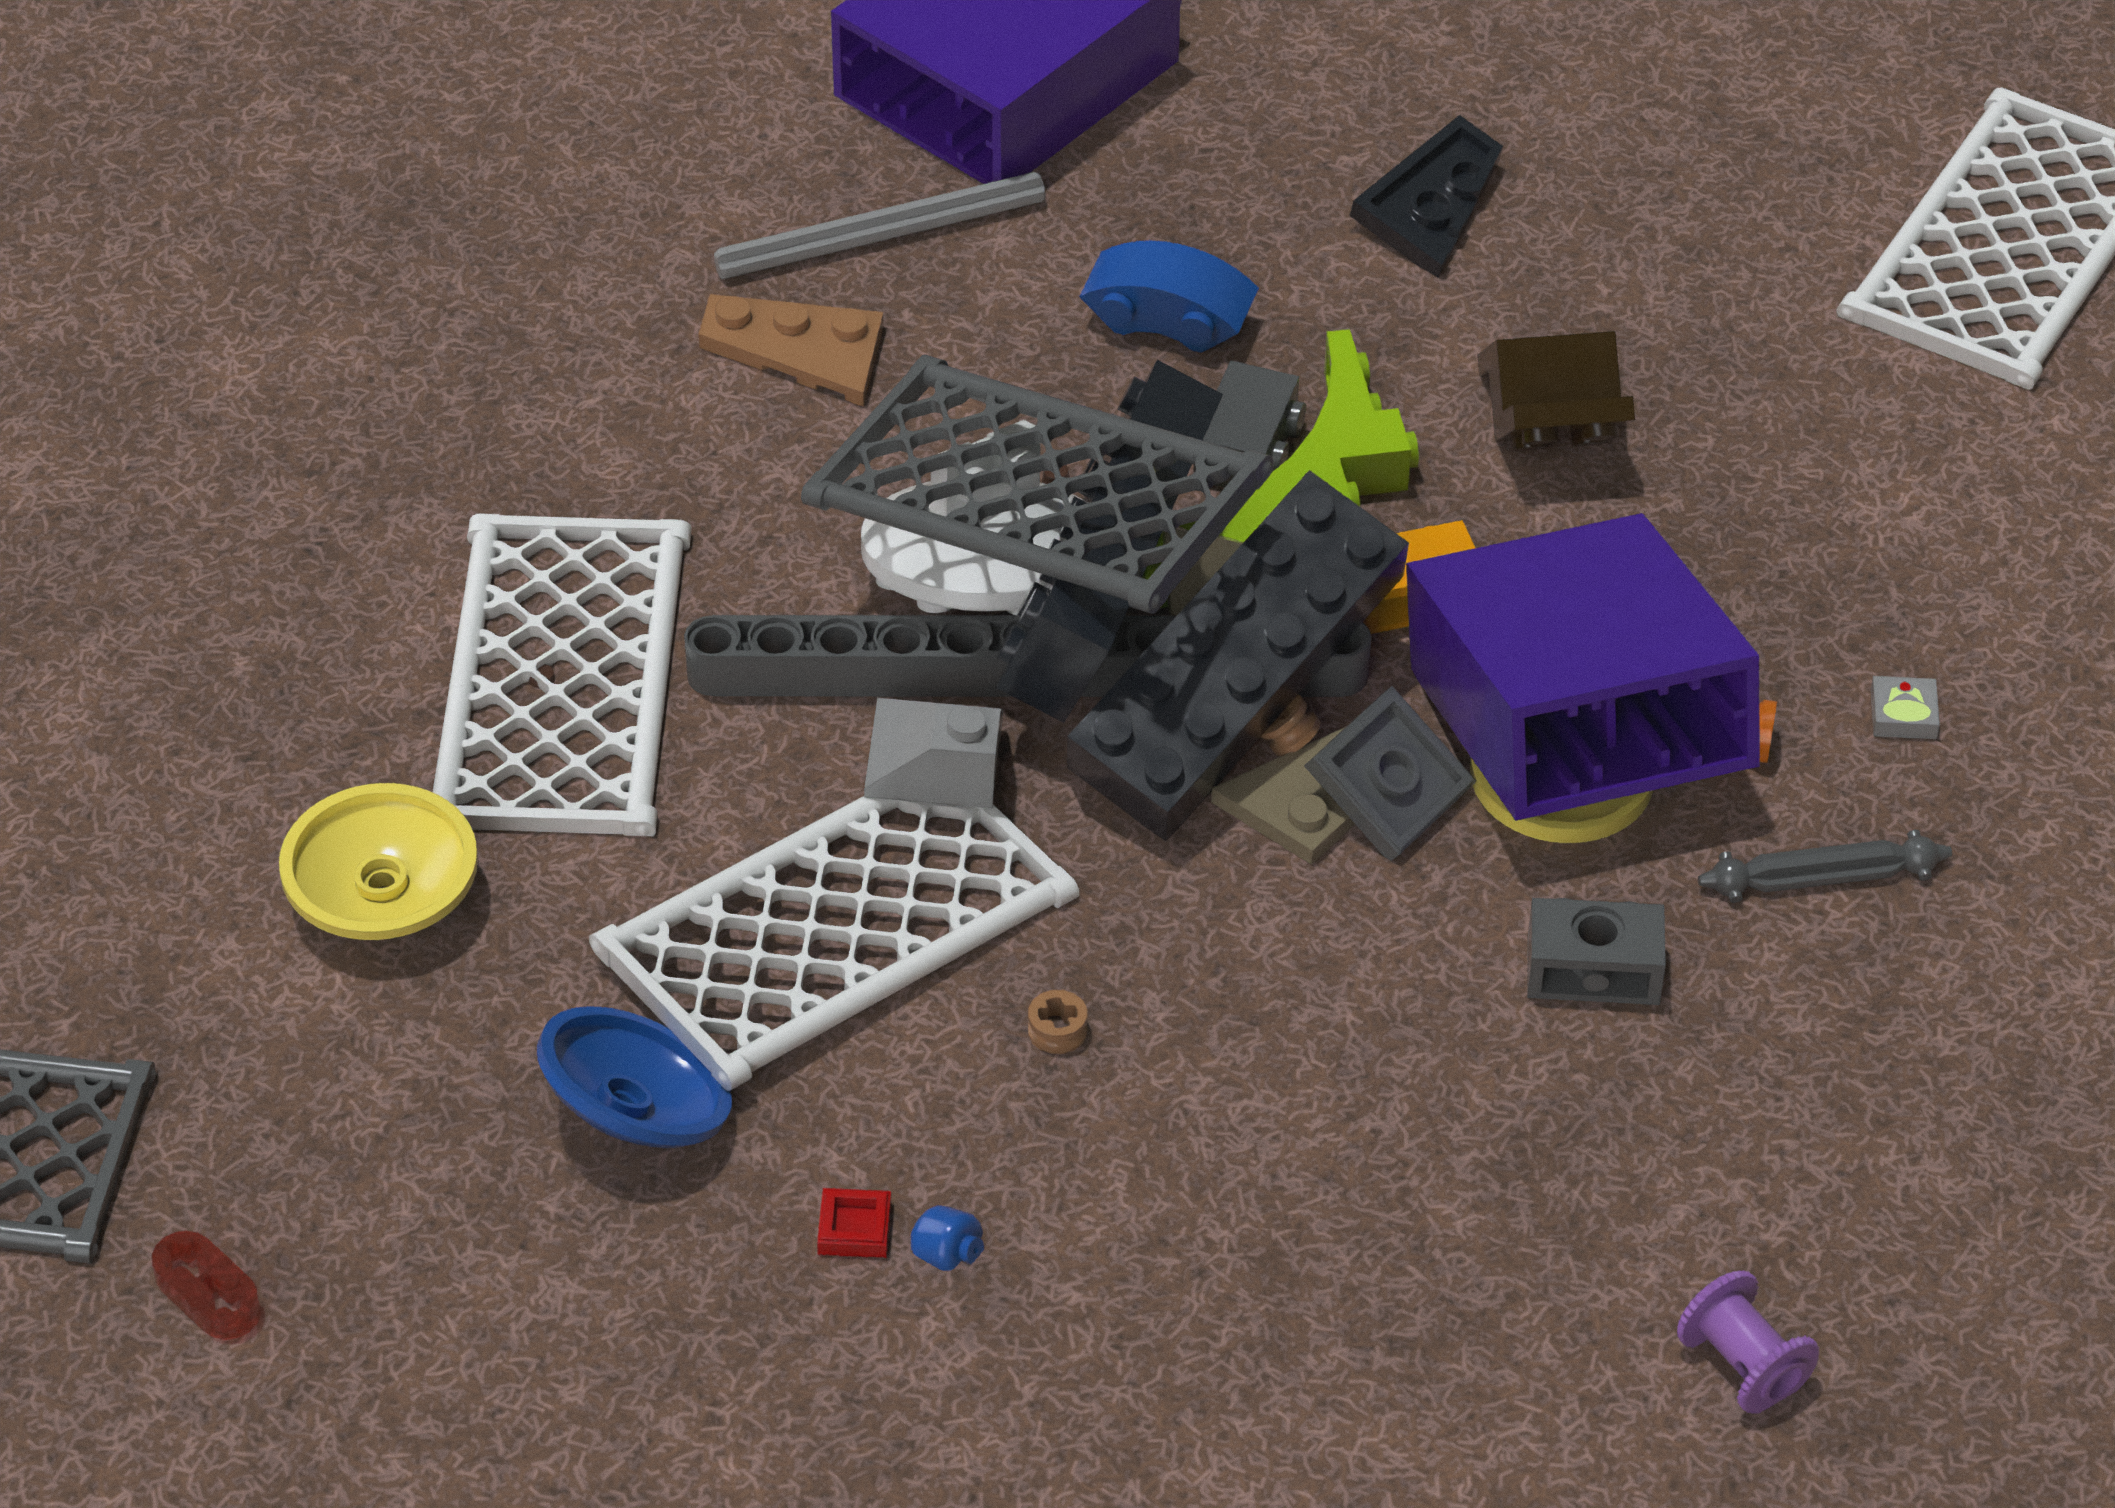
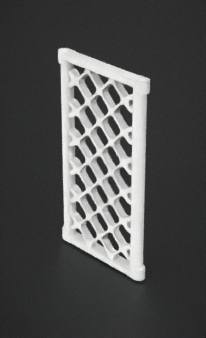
(1951, 190)
(640, 697)
(862, 983)

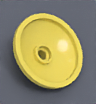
(374, 840)

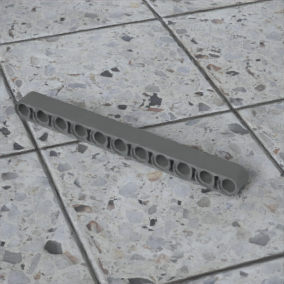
(918, 656)

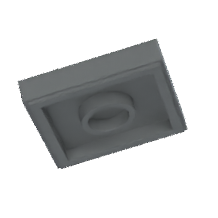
(1390, 773)

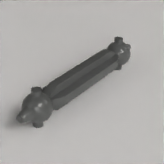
(1824, 866)

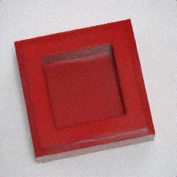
(854, 1222)

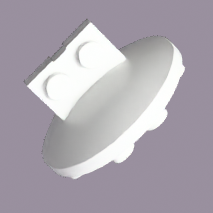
(948, 576)

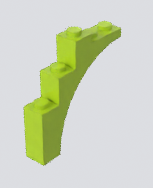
(1350, 447)

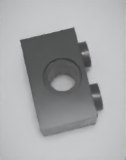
(1596, 951)

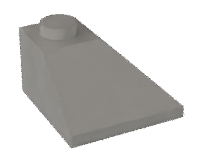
(934, 753)

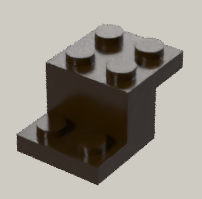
(1556, 389)

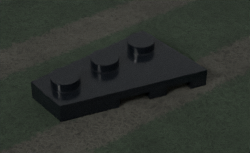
(1430, 194)

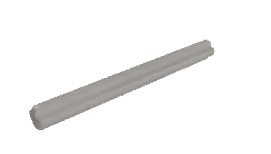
(879, 225)

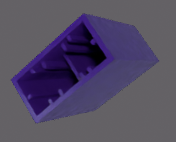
(998, 79)
(1583, 666)

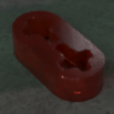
(216, 1275)

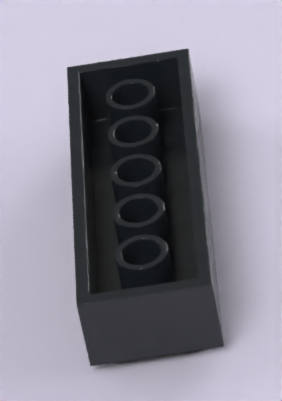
(1073, 626)
(1236, 655)

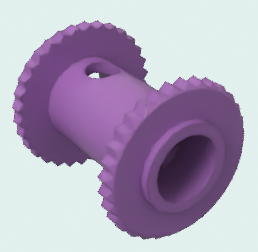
(1747, 1341)

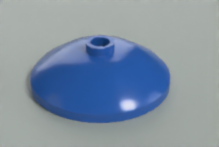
(631, 1078)

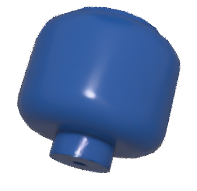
(947, 1237)

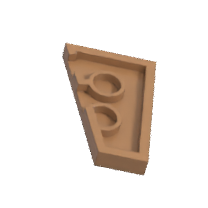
(803, 340)

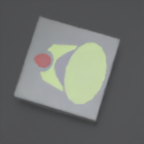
(1904, 707)

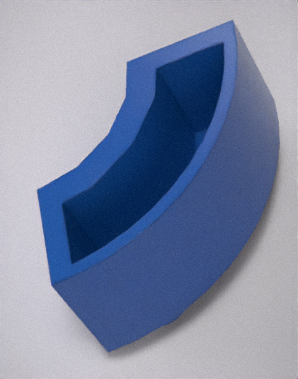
(1169, 293)

